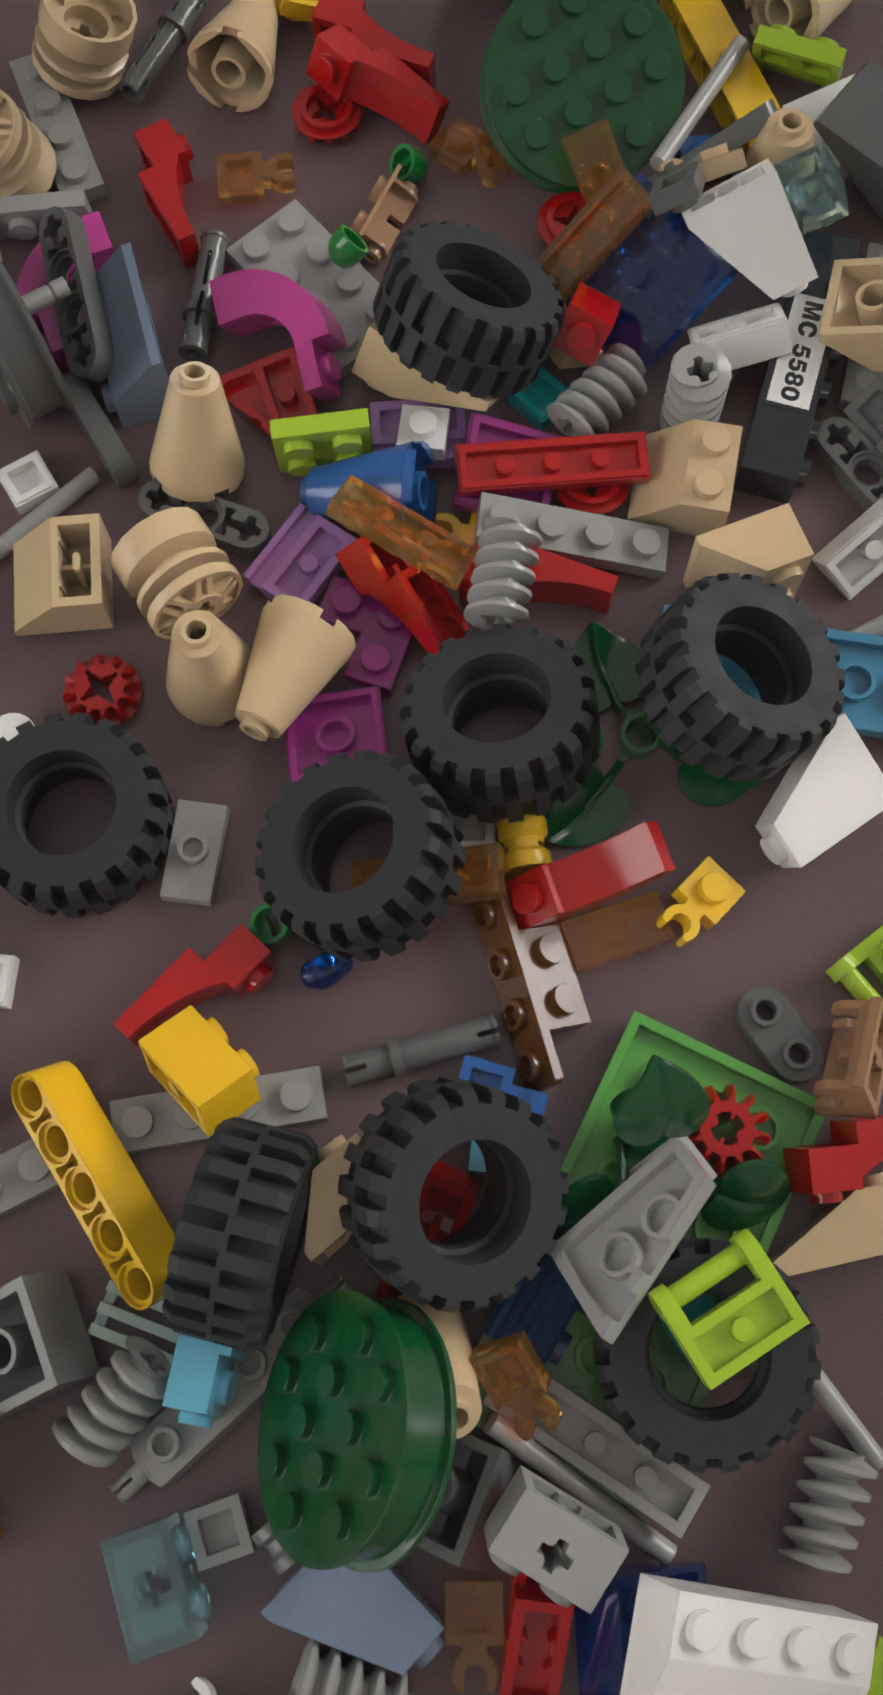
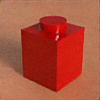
(587, 323)

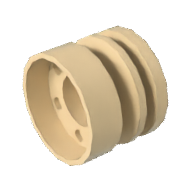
(83, 45)
(25, 153)
(175, 568)

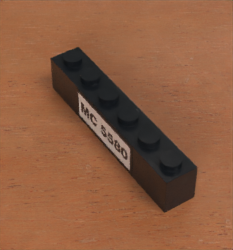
(794, 385)

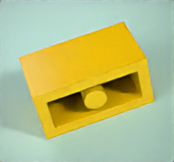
(201, 1068)

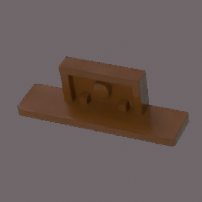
(533, 986)

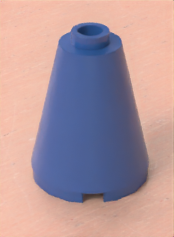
(392, 470)

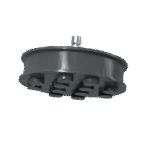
(27, 369)

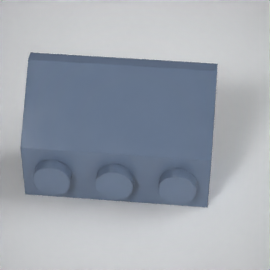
(138, 370)

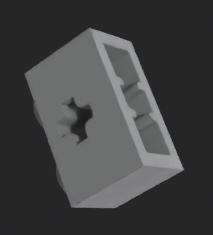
(539, 1512)

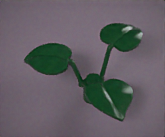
(598, 805)
(671, 1105)

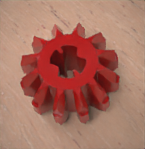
(742, 1121)

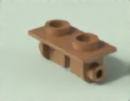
(391, 201)

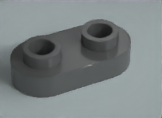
(775, 1037)

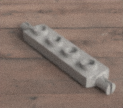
(170, 1448)

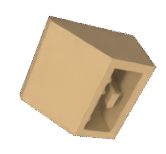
(63, 577)

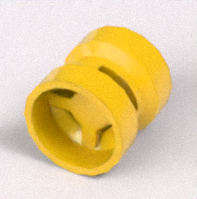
(523, 844)

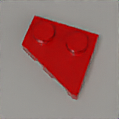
(269, 390)

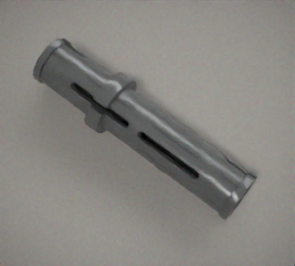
(172, 30)
(200, 311)
(420, 1050)

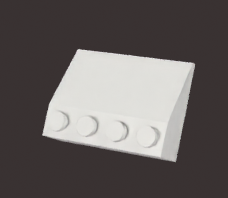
(742, 1643)

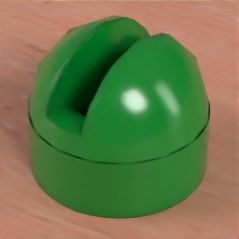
(412, 161)
(346, 247)
(263, 928)

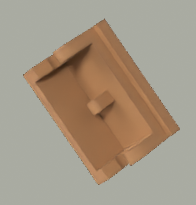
(854, 1062)

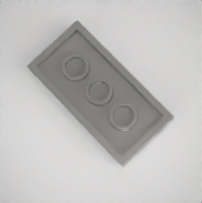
(298, 248)

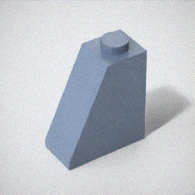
(362, 1614)

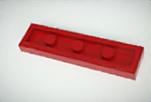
(552, 463)

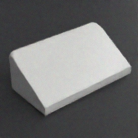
(747, 335)
(855, 554)

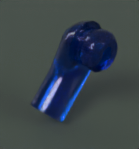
(324, 971)

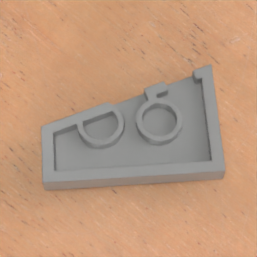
(631, 1235)

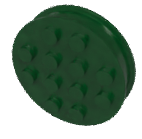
(571, 65)
(357, 1432)

